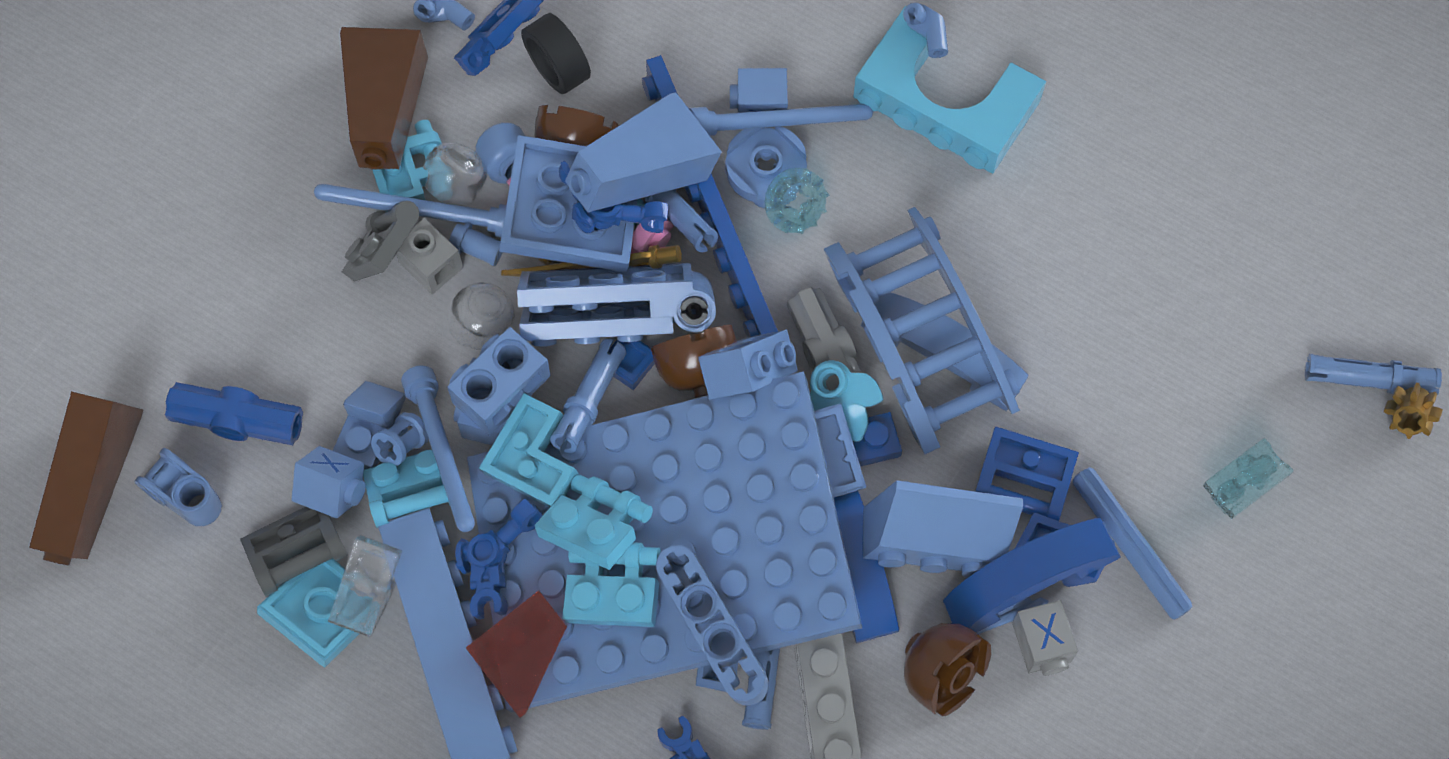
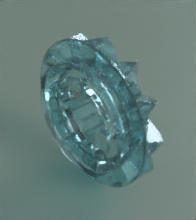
(784, 190)

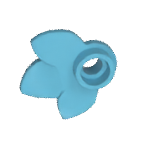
(854, 393)

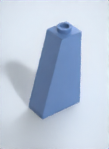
(644, 157)

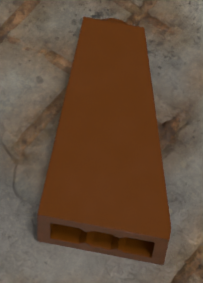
(381, 90)
(83, 476)

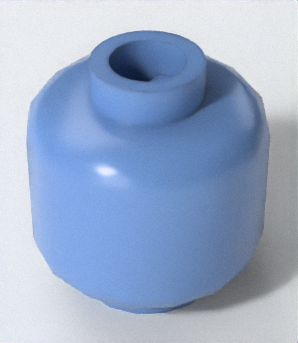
(497, 150)

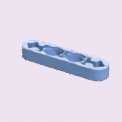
(711, 624)

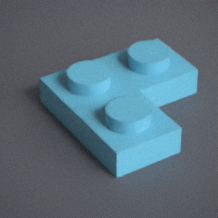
(519, 454)

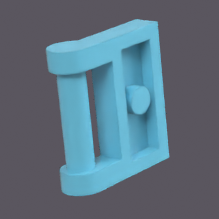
(404, 487)

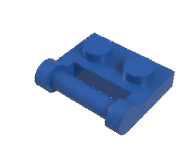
(1032, 464)

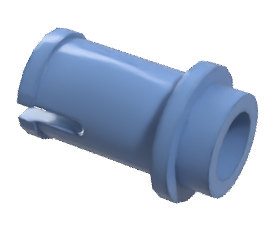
(476, 243)

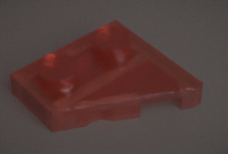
(520, 650)

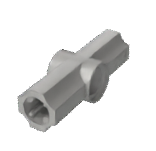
(821, 333)

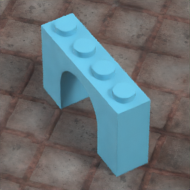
(975, 133)

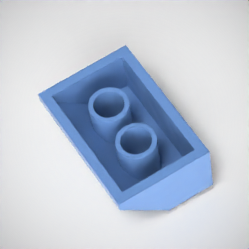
(938, 527)

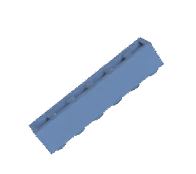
(441, 635)

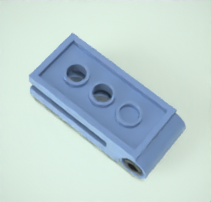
(613, 303)

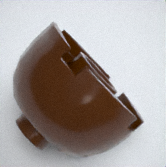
(570, 126)
(679, 361)
(943, 664)

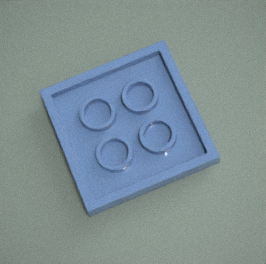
(540, 212)

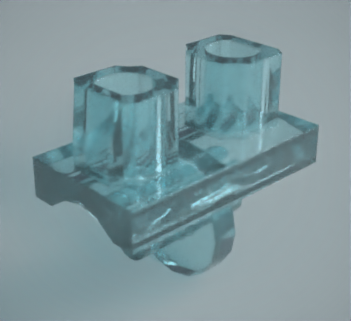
(1247, 479)

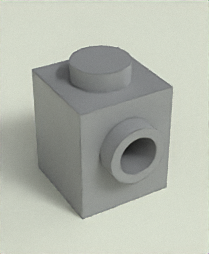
(429, 256)

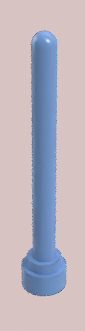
(748, 120)
(491, 219)
(421, 388)

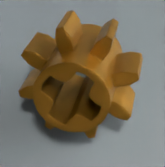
(1413, 410)

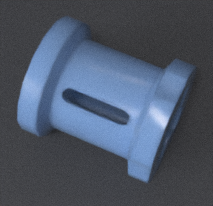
(397, 437)

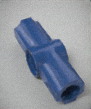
(234, 413)

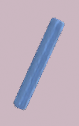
(1132, 543)

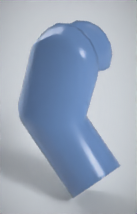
(442, 10)
(930, 25)

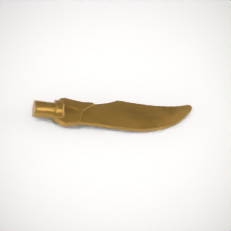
(654, 257)

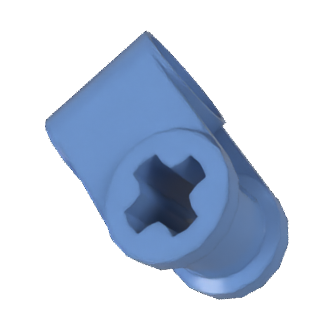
(175, 485)

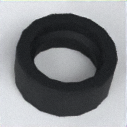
(556, 53)

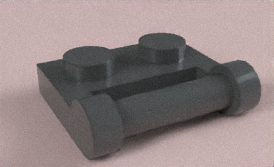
(381, 242)
(287, 538)

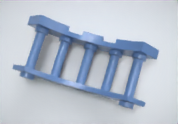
(886, 332)

